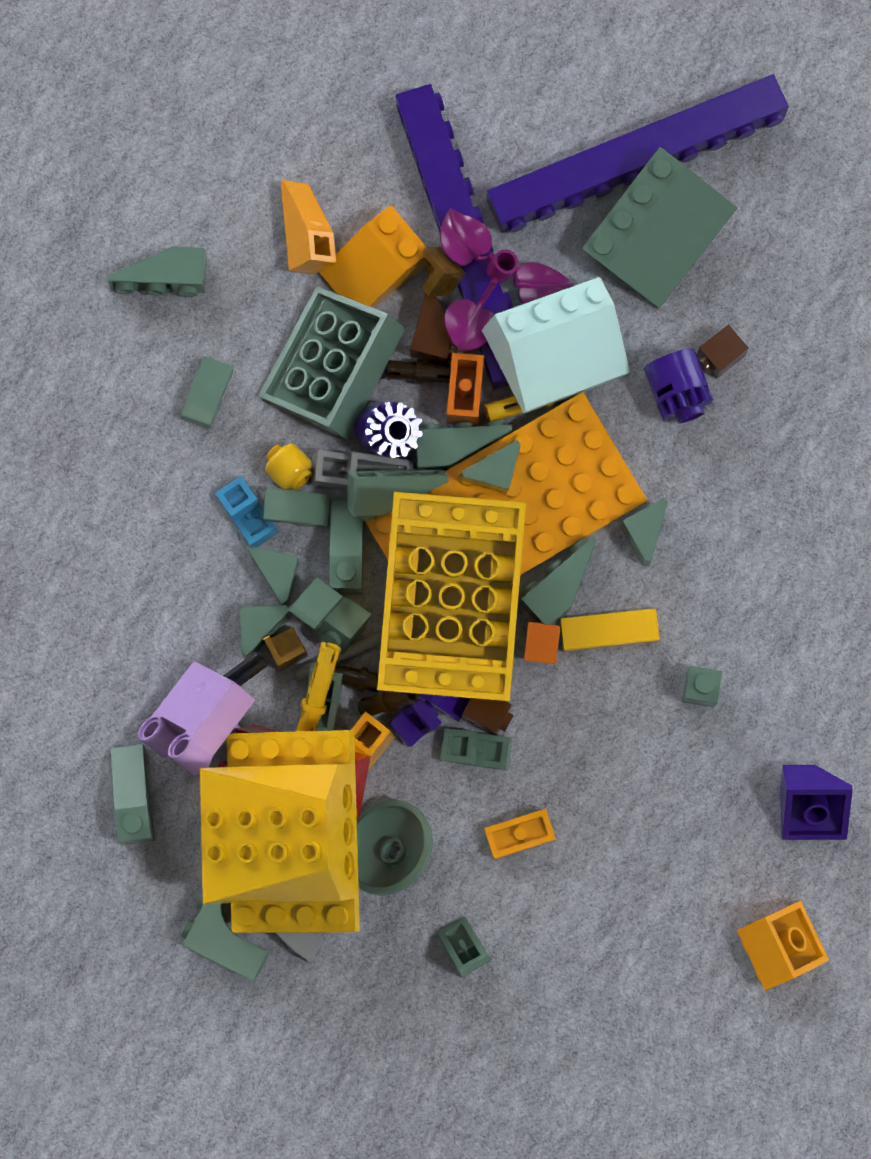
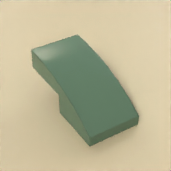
(207, 392)
(296, 507)
(476, 749)

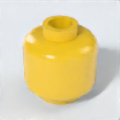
(288, 466)

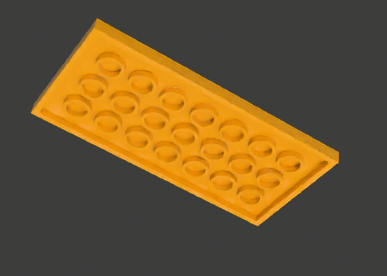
(563, 474)

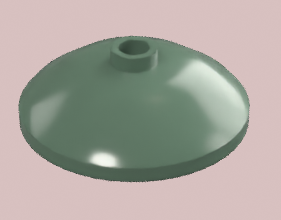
(382, 833)

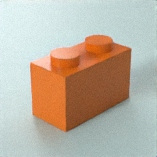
(465, 388)

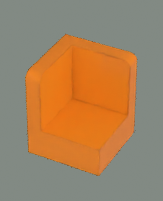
(541, 643)

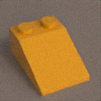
(376, 260)

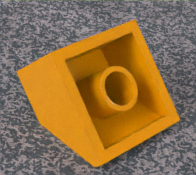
(782, 945)

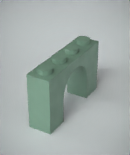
(214, 940)

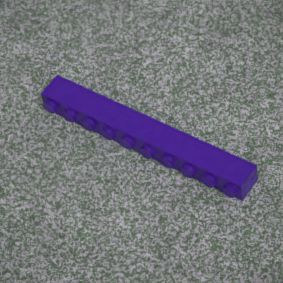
(624, 157)
(447, 189)

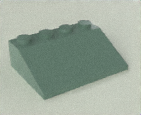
(659, 227)
(332, 361)

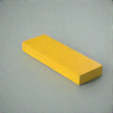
(609, 630)

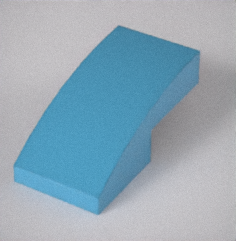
(246, 512)

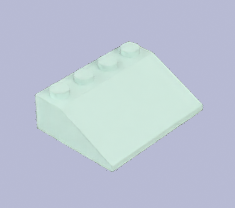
(558, 344)

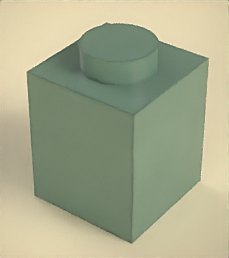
(344, 624)
(701, 686)

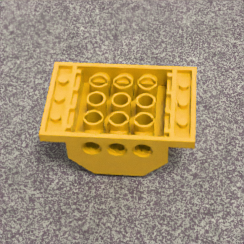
(451, 596)
(283, 832)

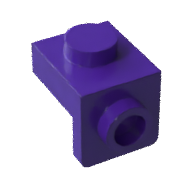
(415, 722)

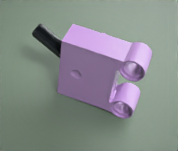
(200, 713)

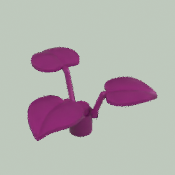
(469, 239)

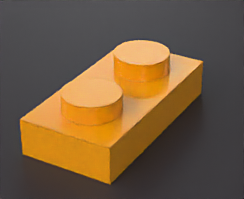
(519, 834)

